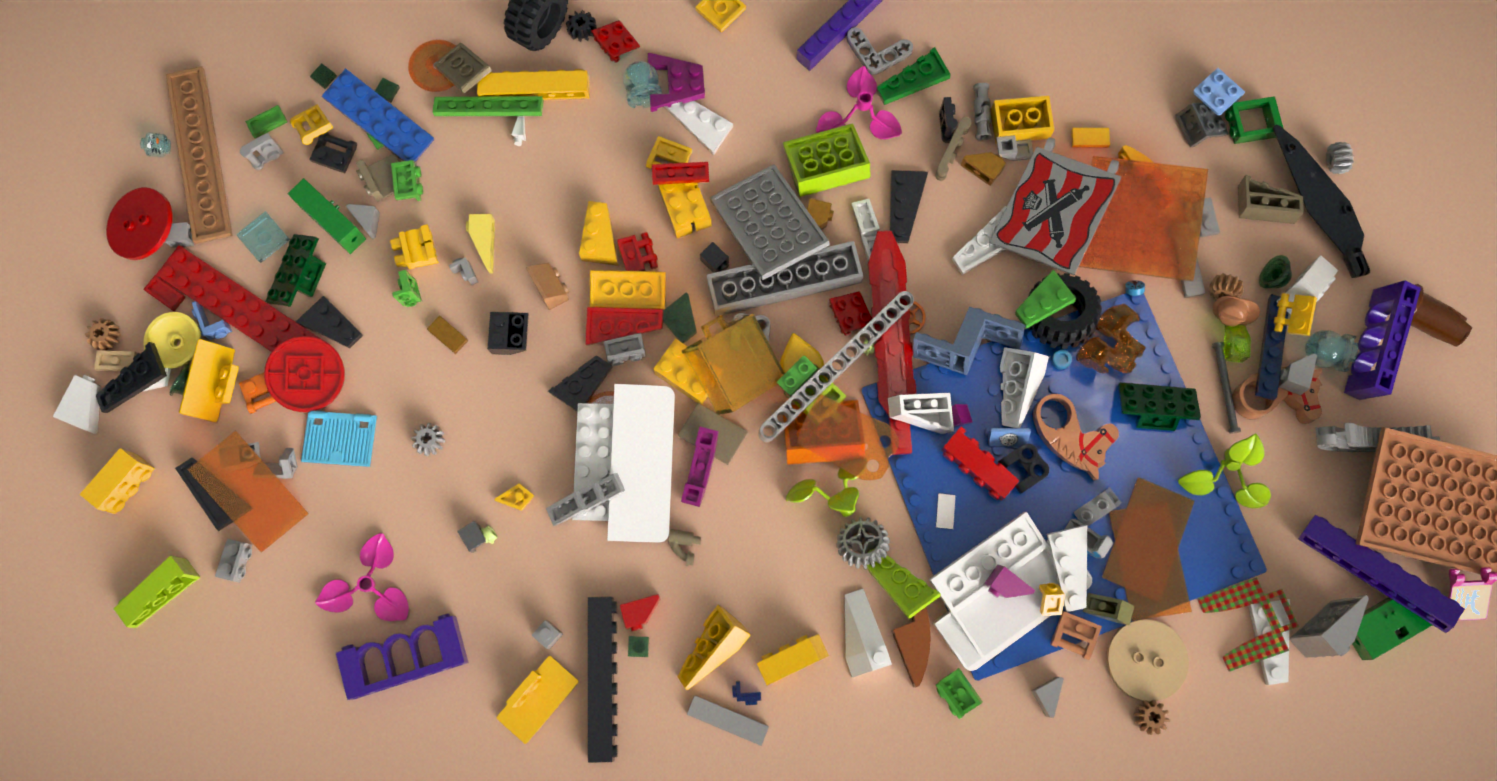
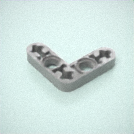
(877, 58)

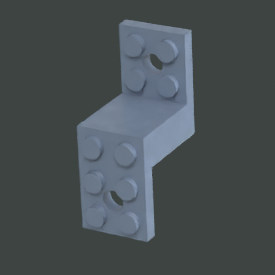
(974, 328)

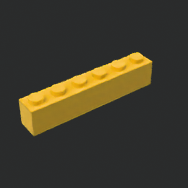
(544, 83)

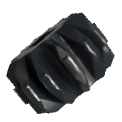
(581, 25)

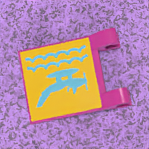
(1472, 594)

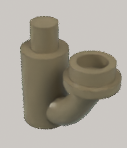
(683, 538)

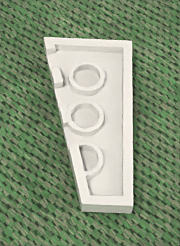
(702, 122)
(979, 248)
(1070, 563)
(1277, 667)

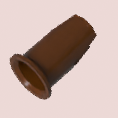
(1440, 320)

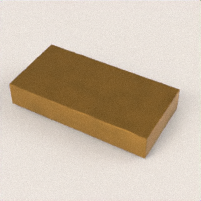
(447, 334)

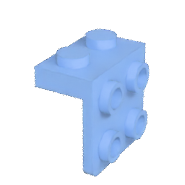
(1218, 92)

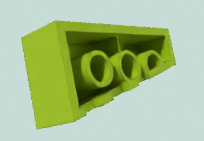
(156, 591)

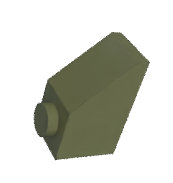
(1109, 608)

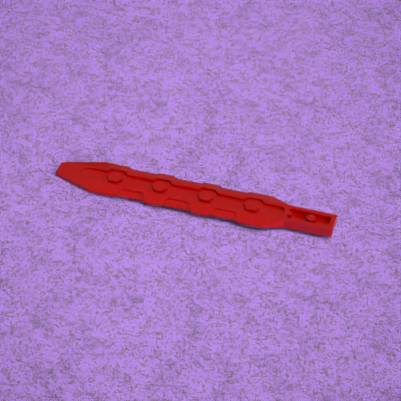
(894, 347)

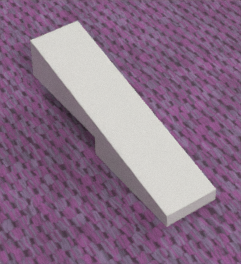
(866, 224)

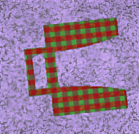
(1262, 646)

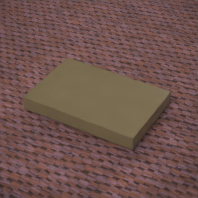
(462, 67)
(729, 435)

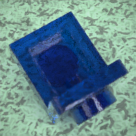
(749, 698)

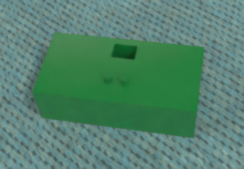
(327, 216)
(1385, 628)

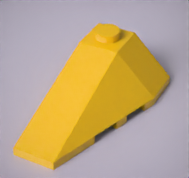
(718, 642)

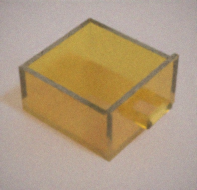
(734, 363)

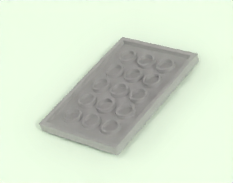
(769, 221)

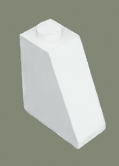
(80, 404)

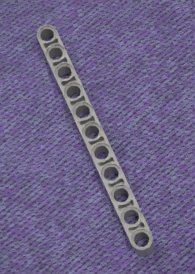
(841, 358)

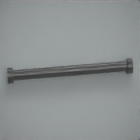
(1218, 346)

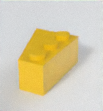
(597, 236)
(792, 658)

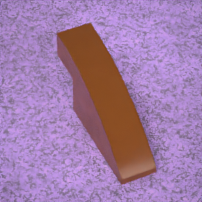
(914, 645)

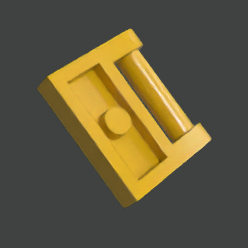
(316, 120)
(668, 151)

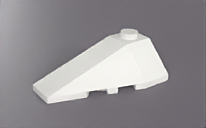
(1021, 380)
(863, 638)

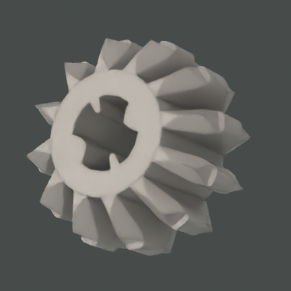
(1339, 157)
(432, 444)

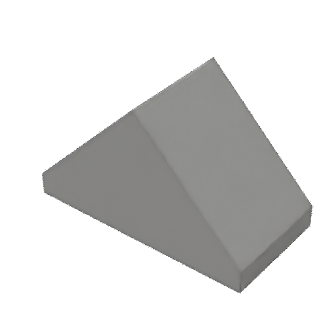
(367, 217)
(1048, 695)

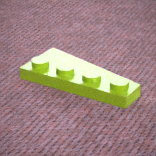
(903, 587)

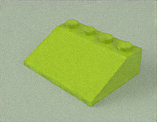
(827, 160)

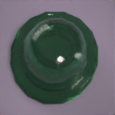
(1276, 273)
(180, 382)

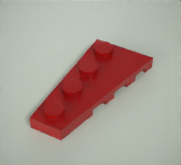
(615, 323)

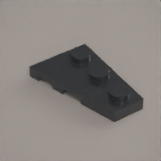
(330, 322)
(582, 384)

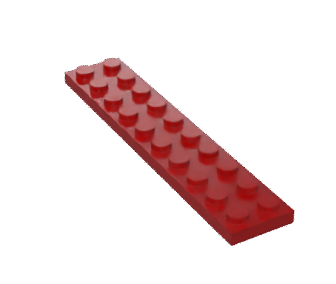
(229, 300)

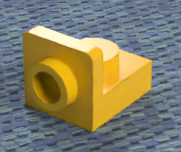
(1052, 599)

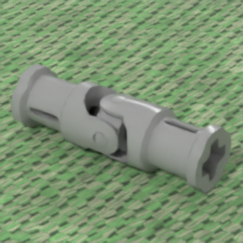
(982, 111)

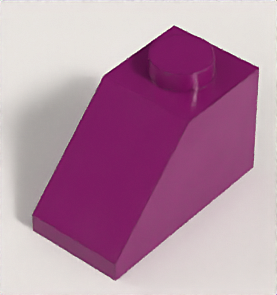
(1006, 584)

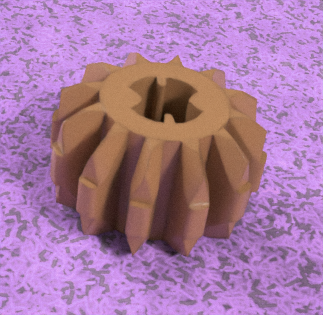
(1226, 286)
(96, 336)
(1145, 711)

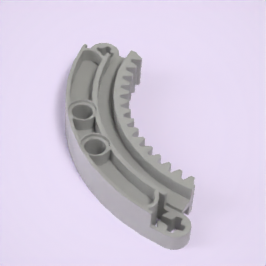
(1359, 438)

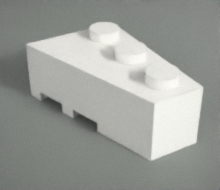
(1313, 280)
(923, 410)

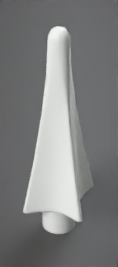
(519, 131)

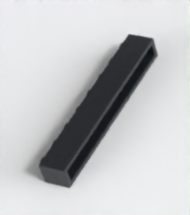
(601, 680)

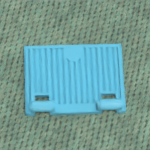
(339, 439)

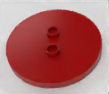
(139, 223)
(304, 374)

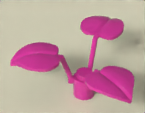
(863, 87)
(390, 607)

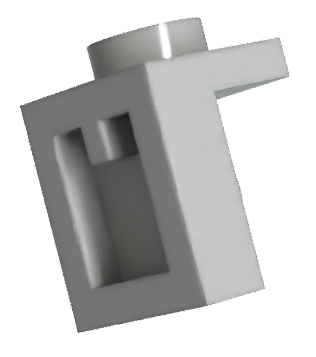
(464, 267)

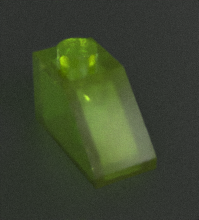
(1237, 343)

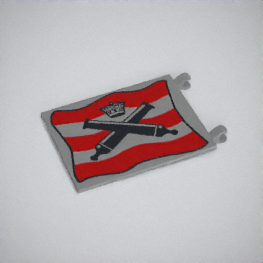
(1056, 209)

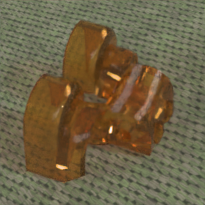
(1113, 324)

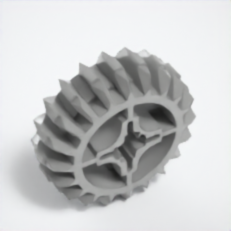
(878, 543)

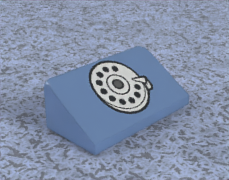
(1008, 436)

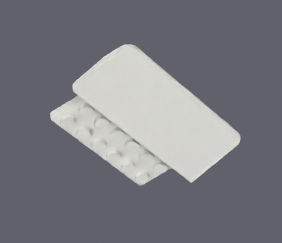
(636, 443)
(977, 621)

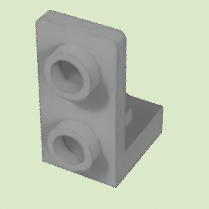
(286, 466)
(1097, 507)

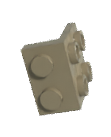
(378, 177)

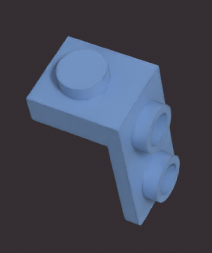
(213, 331)

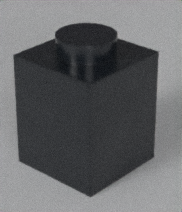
(714, 258)

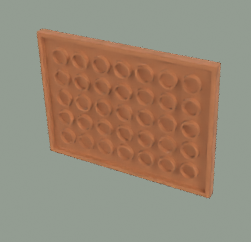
(1431, 502)

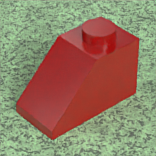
(639, 612)

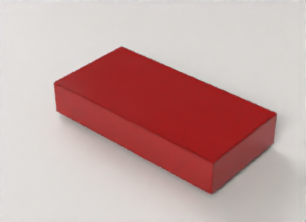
(164, 293)

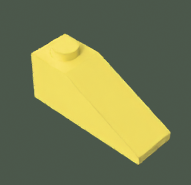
(482, 231)

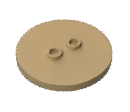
(1147, 660)

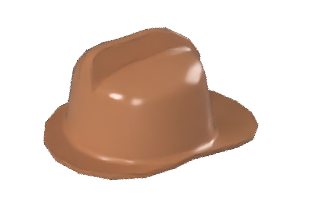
(1235, 311)

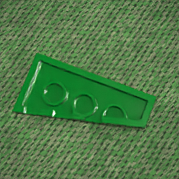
(922, 74)

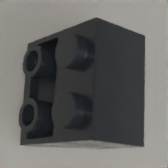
(507, 332)

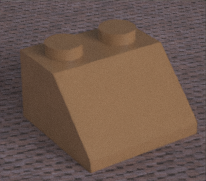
(548, 285)

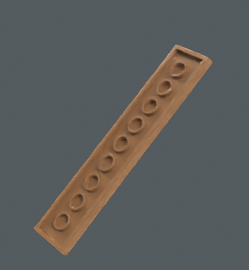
(198, 155)

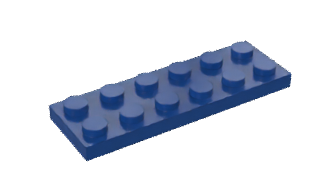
(377, 117)

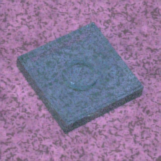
(263, 237)

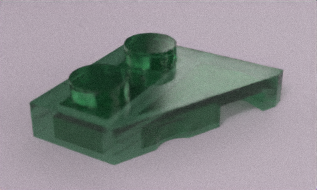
(680, 319)

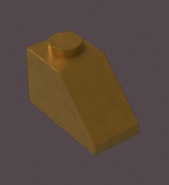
(984, 166)
(820, 212)

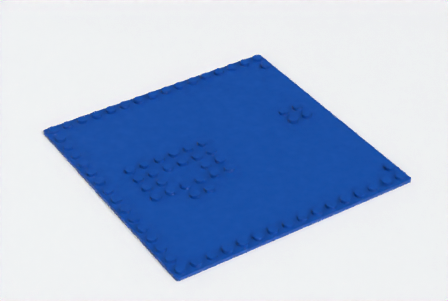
(1215, 543)

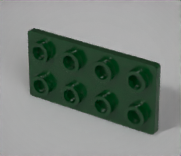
(297, 271)
(1158, 405)

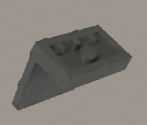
(1199, 123)

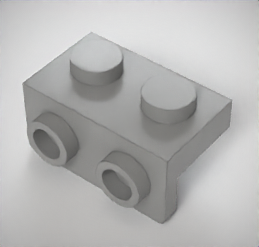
(624, 349)

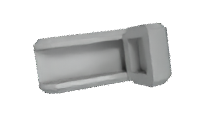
(1096, 545)

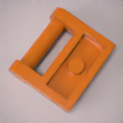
(254, 388)

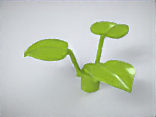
(1247, 451)
(842, 501)

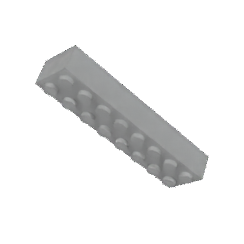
(820, 272)

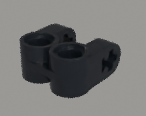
(1028, 465)

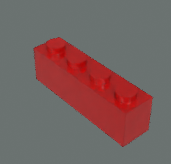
(979, 465)

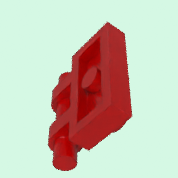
(631, 254)

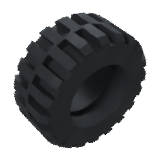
(534, 21)
(1074, 331)

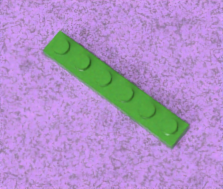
(488, 106)

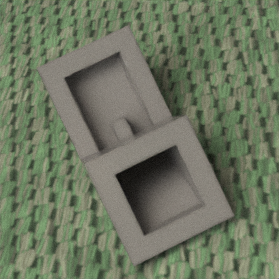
(1013, 149)

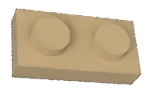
(113, 360)

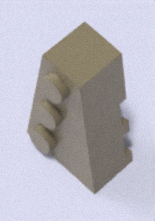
(1267, 203)

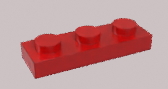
(680, 173)

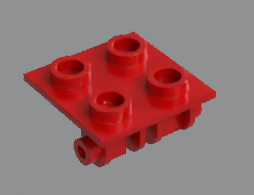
(615, 40)
(850, 312)

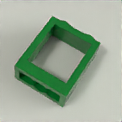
(1271, 116)

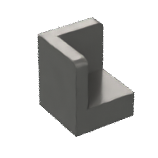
(472, 536)

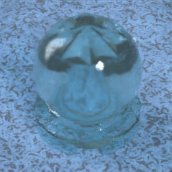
(641, 81)
(1332, 349)

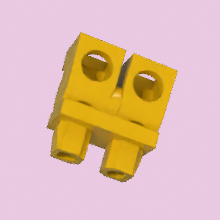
(416, 246)

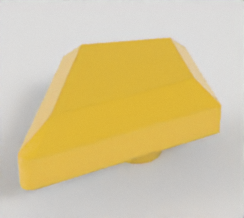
(515, 497)

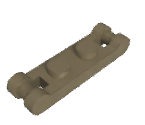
(956, 142)

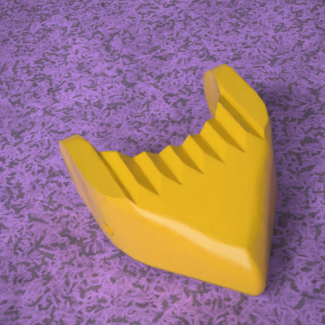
(796, 349)

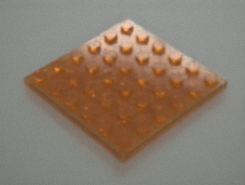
(1150, 221)

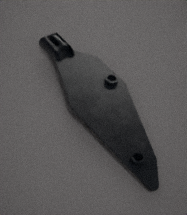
(1325, 203)

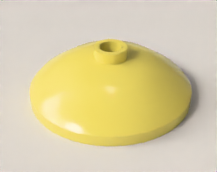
(167, 331)

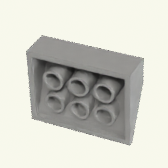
(1331, 628)

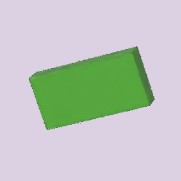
(266, 121)

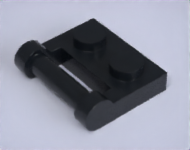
(947, 122)
(330, 157)

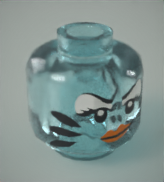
(156, 145)

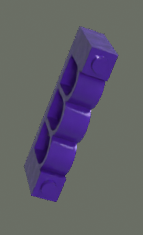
(1400, 301)
(354, 671)

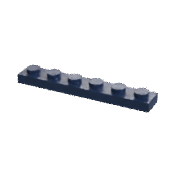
(1271, 353)

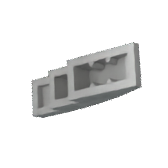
(585, 499)

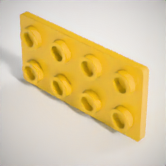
(209, 381)
(537, 699)

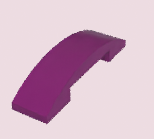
(700, 467)

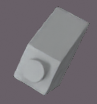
(1298, 375)

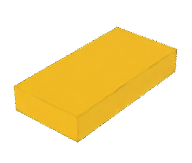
(1090, 137)

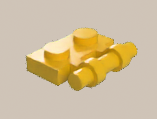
(1301, 314)

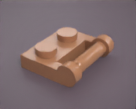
(1079, 629)

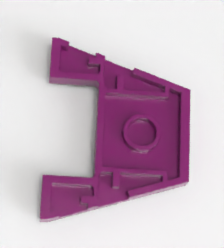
(684, 81)

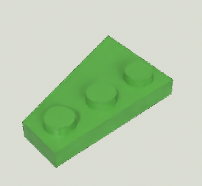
(1045, 300)

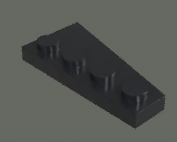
(904, 202)
(135, 378)
(208, 504)

